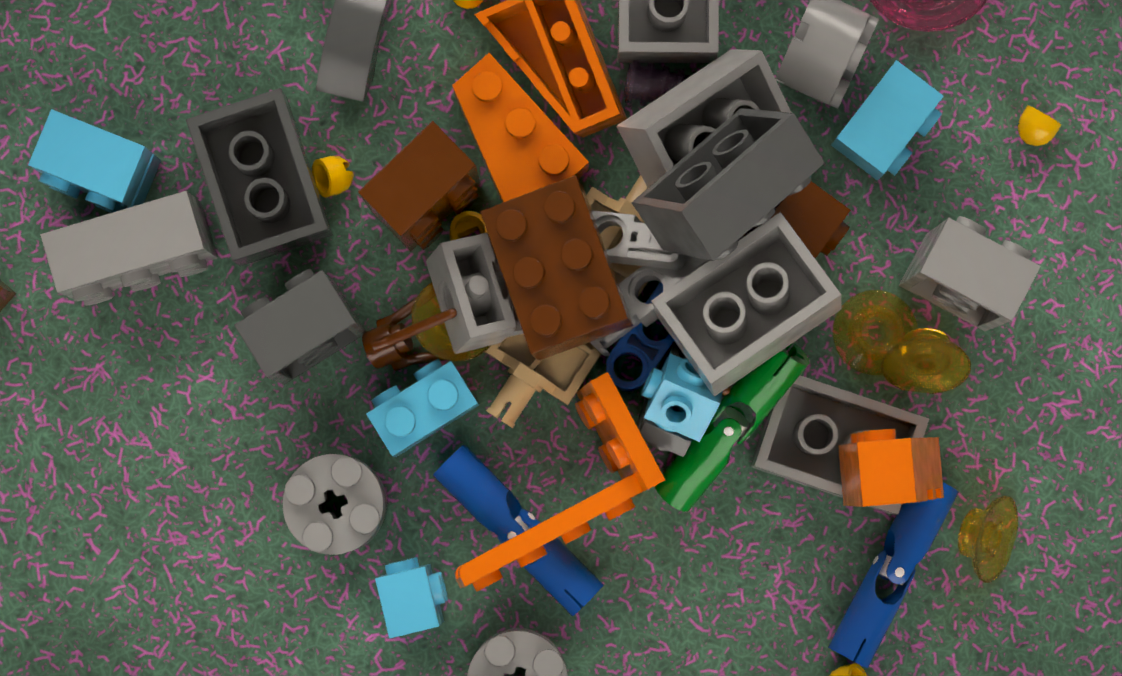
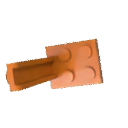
(621, 451)

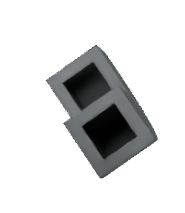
(351, 47)

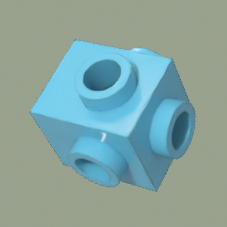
(679, 399)

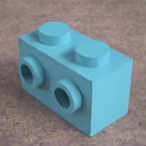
(888, 121)
(422, 408)
(411, 597)

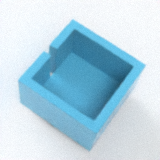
(93, 161)

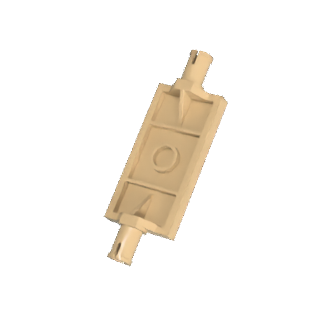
(566, 371)

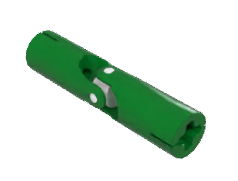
(761, 390)

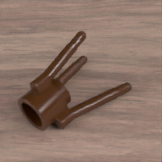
(392, 341)

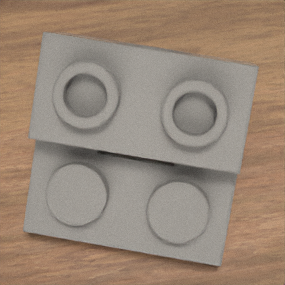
(471, 282)

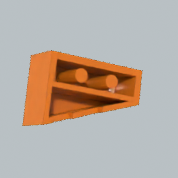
(560, 58)
(513, 133)
(889, 470)

